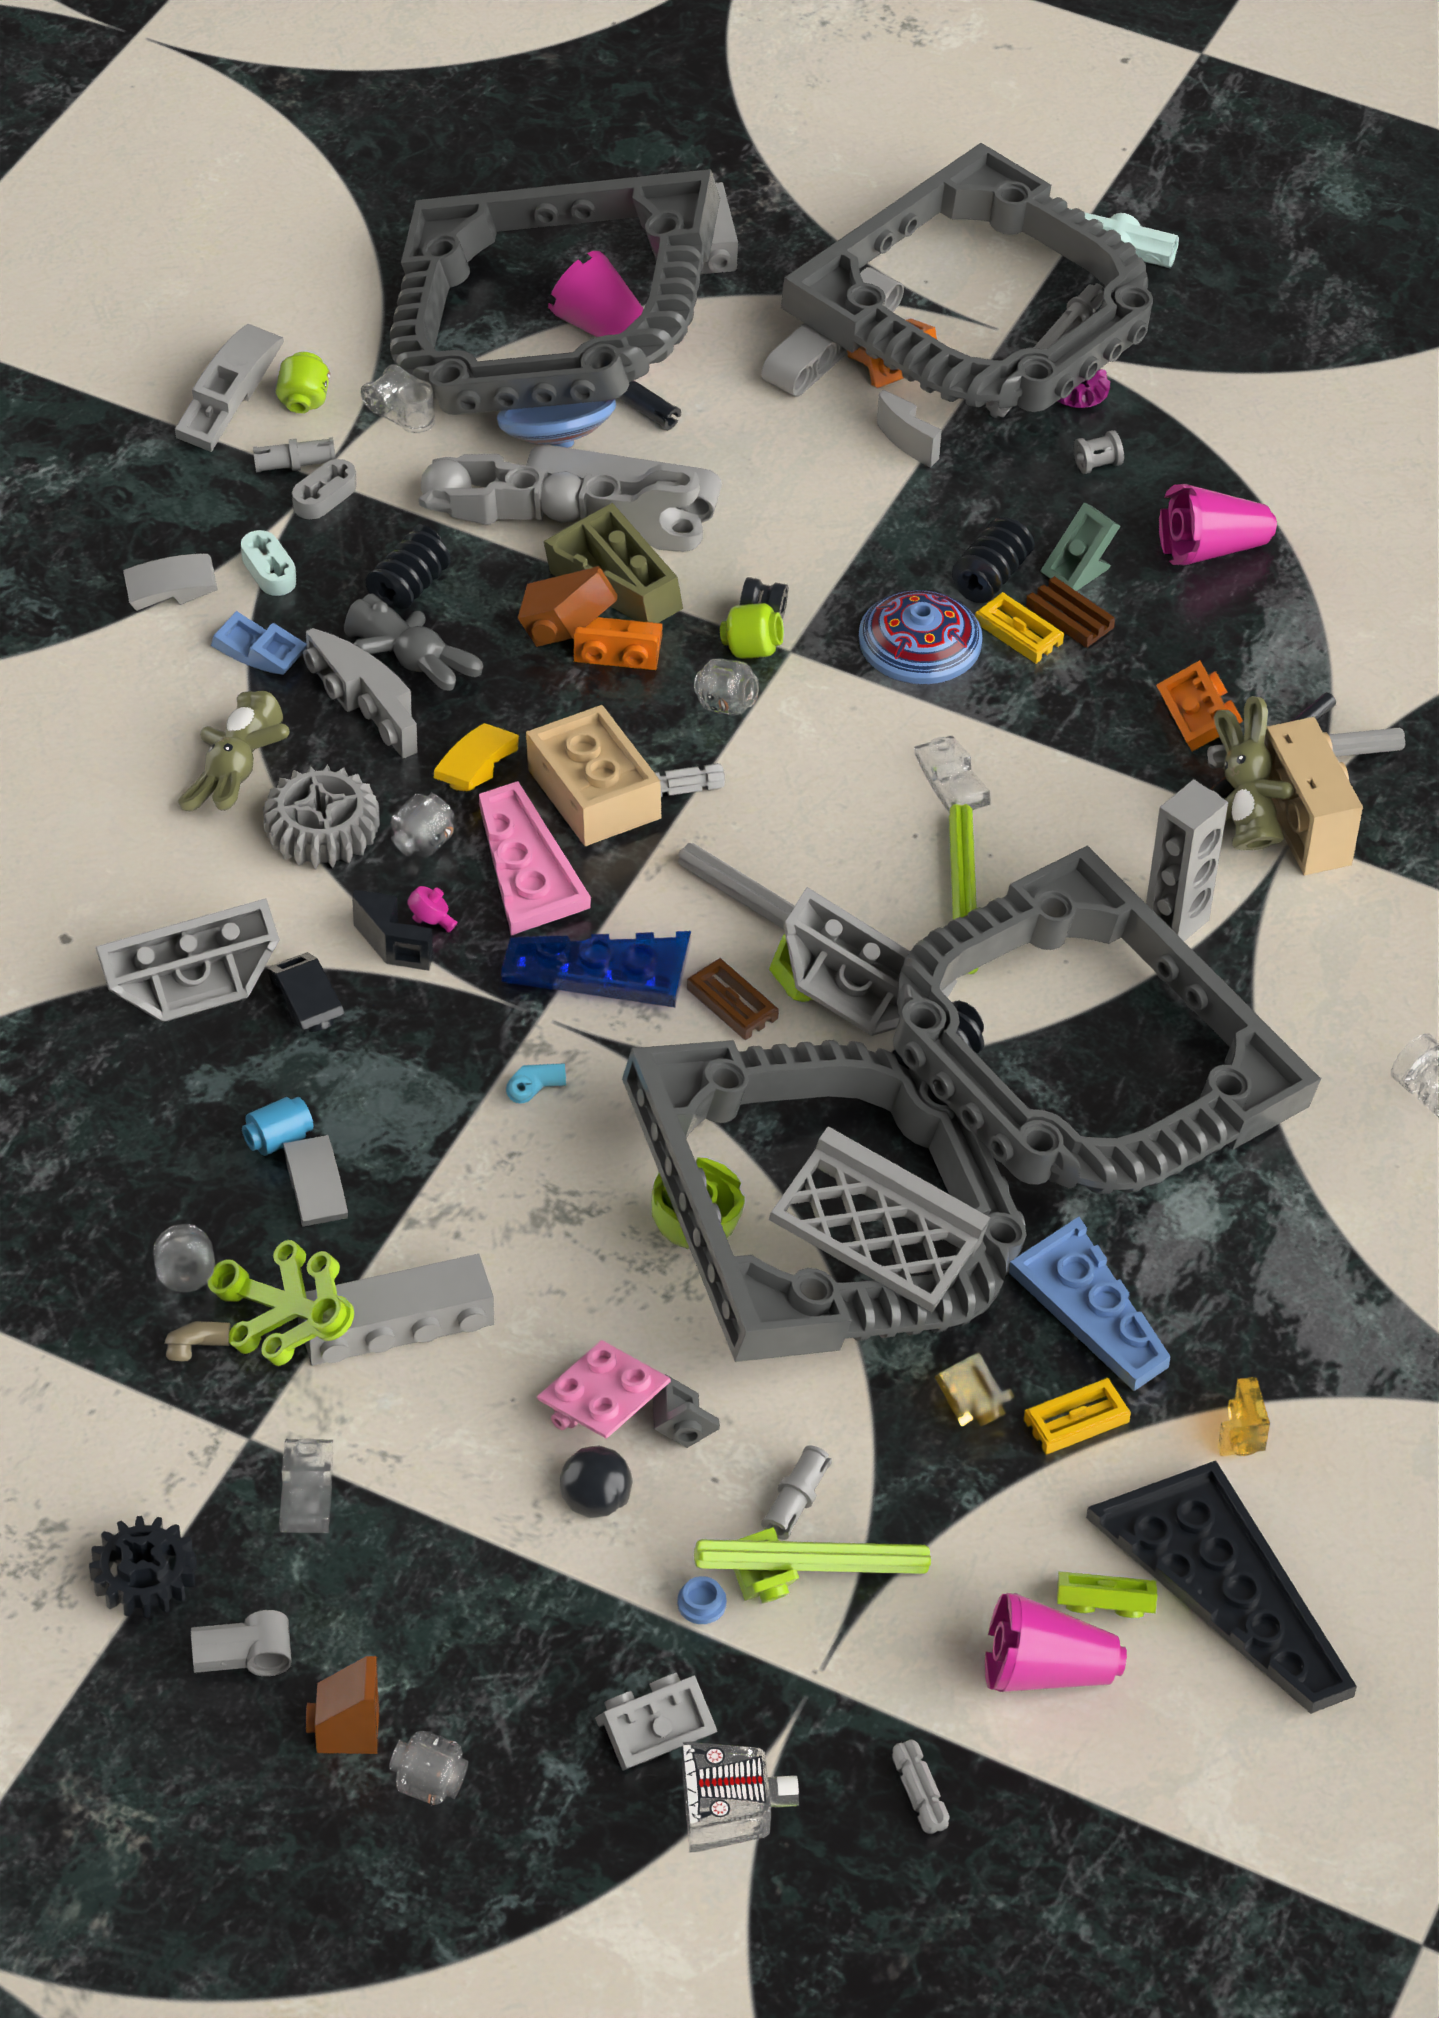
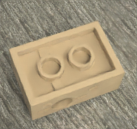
(593, 775)
(1324, 809)

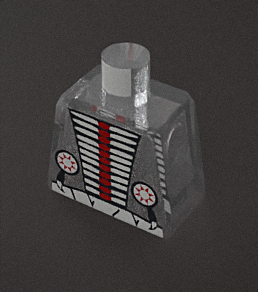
(730, 1794)

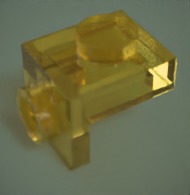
(973, 1391)

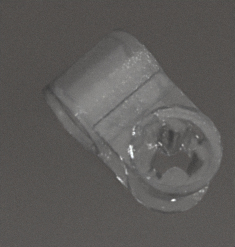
(401, 399)

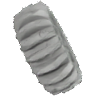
(321, 816)

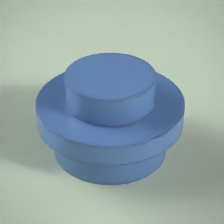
(701, 1600)

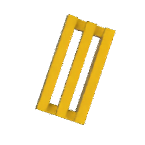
(1014, 630)
(1080, 1422)

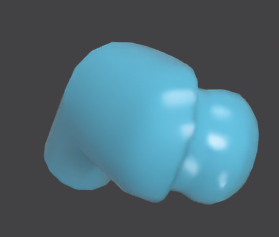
(532, 1079)

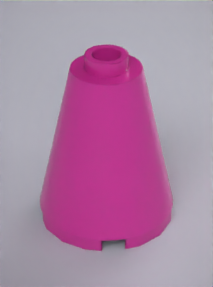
(595, 297)
(1211, 524)
(1048, 1649)

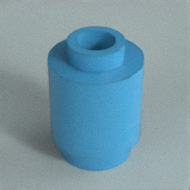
(277, 1124)

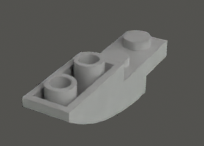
(225, 383)
(366, 683)

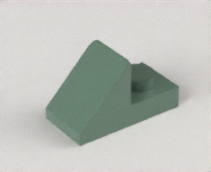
(1080, 549)

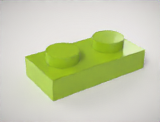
(1125, 1595)

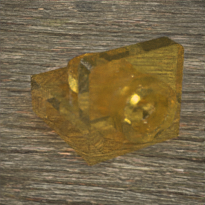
(1248, 1421)

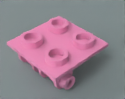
(602, 1390)

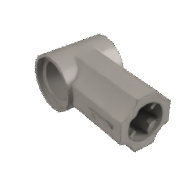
(256, 1644)

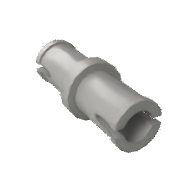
(294, 454)
(797, 1491)

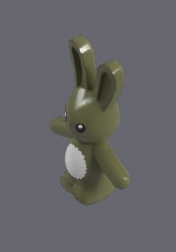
(230, 757)
(1247, 770)

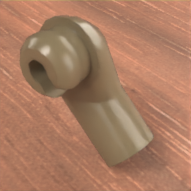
(196, 1333)

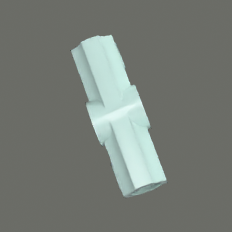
(1150, 244)

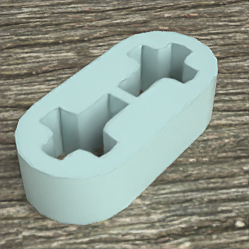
(276, 559)

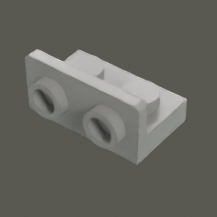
(656, 1721)

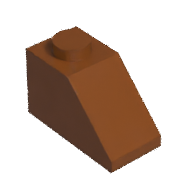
(562, 603)
(347, 1710)

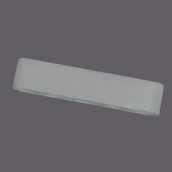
(809, 354)
(580, 462)

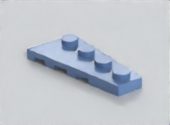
(1082, 1293)

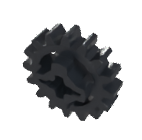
(143, 1566)

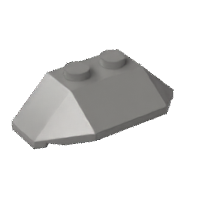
(192, 962)
(845, 963)

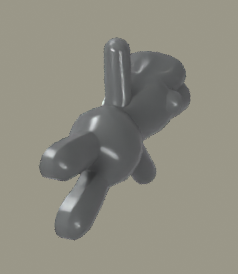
(414, 646)

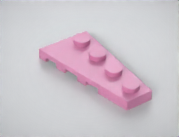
(528, 862)

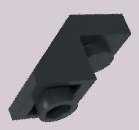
(397, 944)
(306, 992)

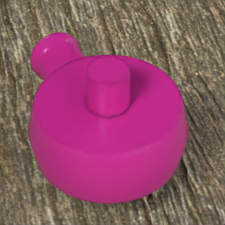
(430, 907)

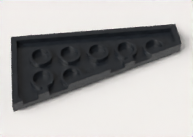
(1217, 1562)

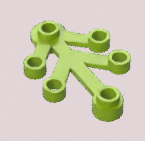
(326, 1316)

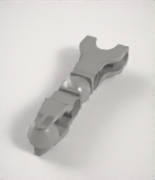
(528, 493)

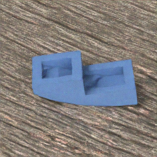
(251, 644)

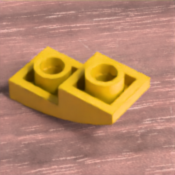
(473, 757)

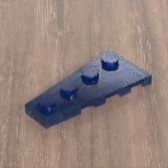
(621, 969)

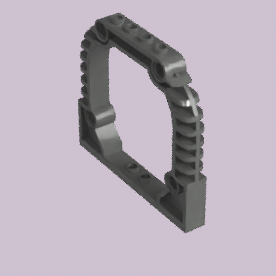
(989, 188)
(449, 231)
(1088, 900)
(809, 1313)

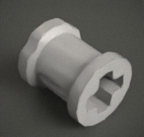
(1110, 444)

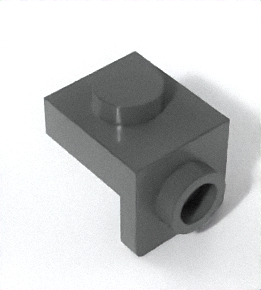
(679, 1415)

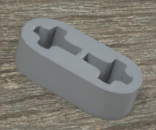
(324, 489)

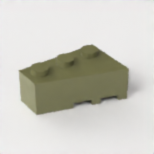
(637, 573)

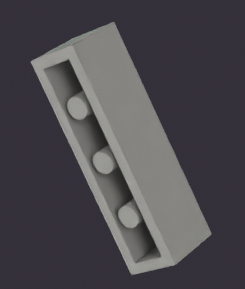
(409, 1308)

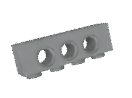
(1186, 858)

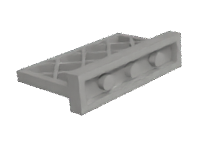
(896, 1195)

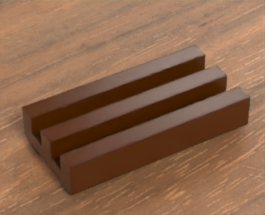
(1074, 608)
(726, 1002)

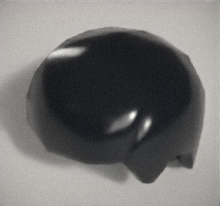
(596, 1481)

